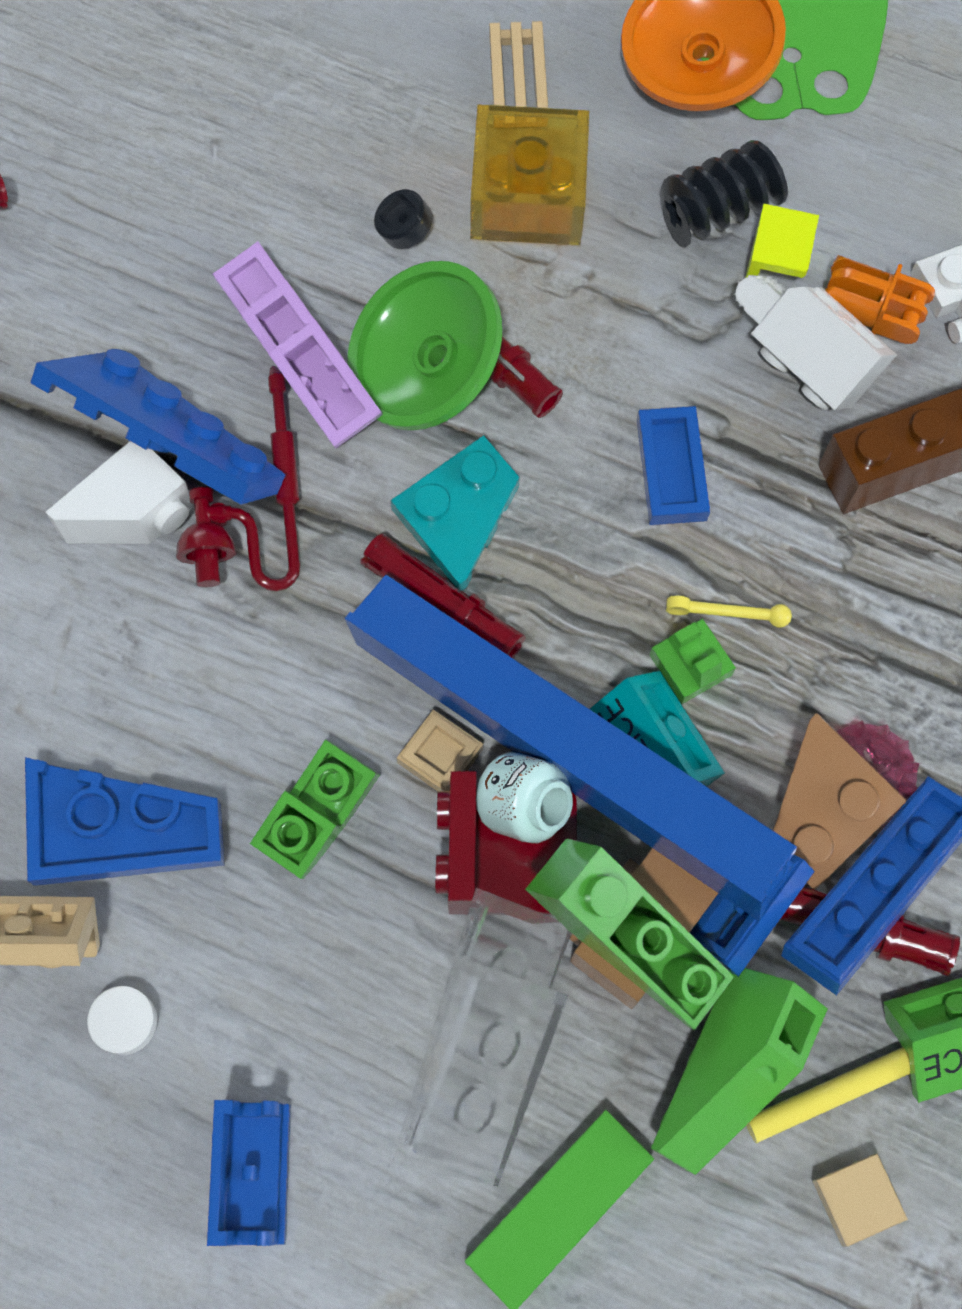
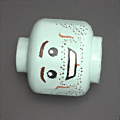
(523, 797)

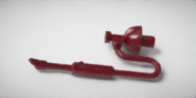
(207, 540)

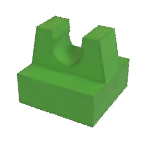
(692, 661)

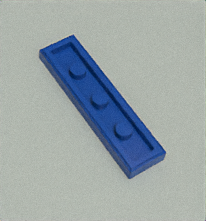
(878, 887)

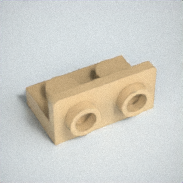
(47, 930)

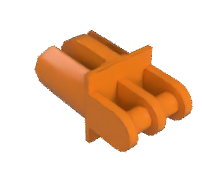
(880, 299)

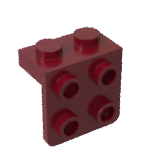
(484, 857)

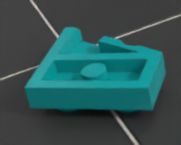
(459, 508)

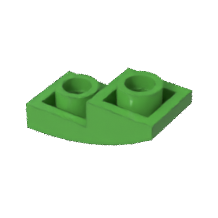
(315, 810)

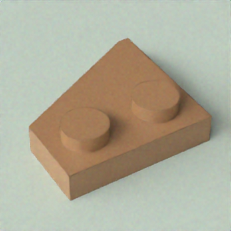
(832, 801)

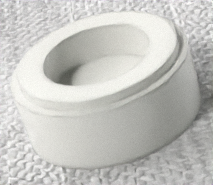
(122, 1020)

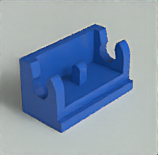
(249, 1173)

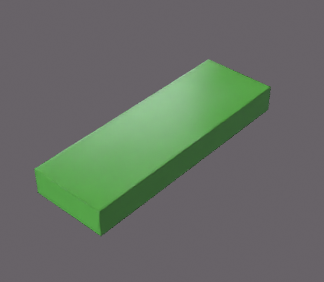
(559, 1210)

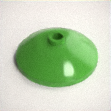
(408, 330)

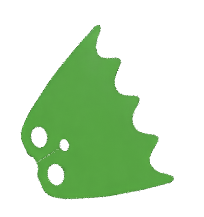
(830, 37)

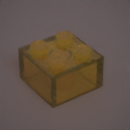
(529, 174)

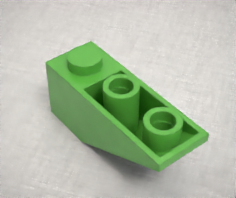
(629, 929)
(741, 1062)

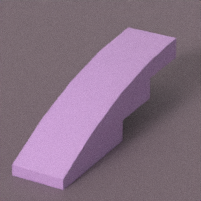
(297, 345)

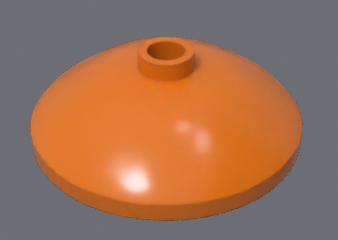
(669, 36)

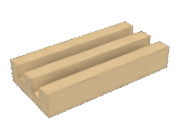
(517, 38)

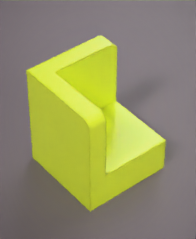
(782, 241)

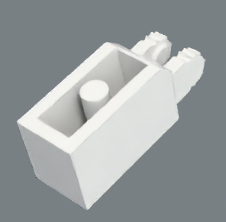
(814, 339)

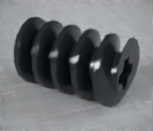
(722, 187)

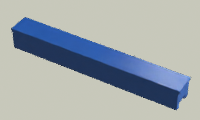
(599, 760)

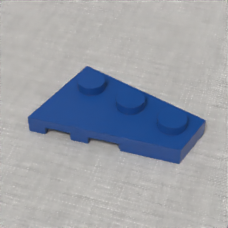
(110, 828)

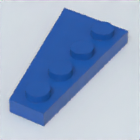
(162, 421)

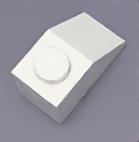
(123, 501)

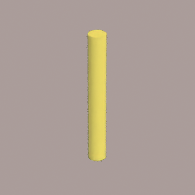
(829, 1095)

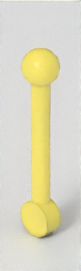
(778, 615)

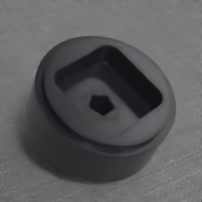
(403, 219)

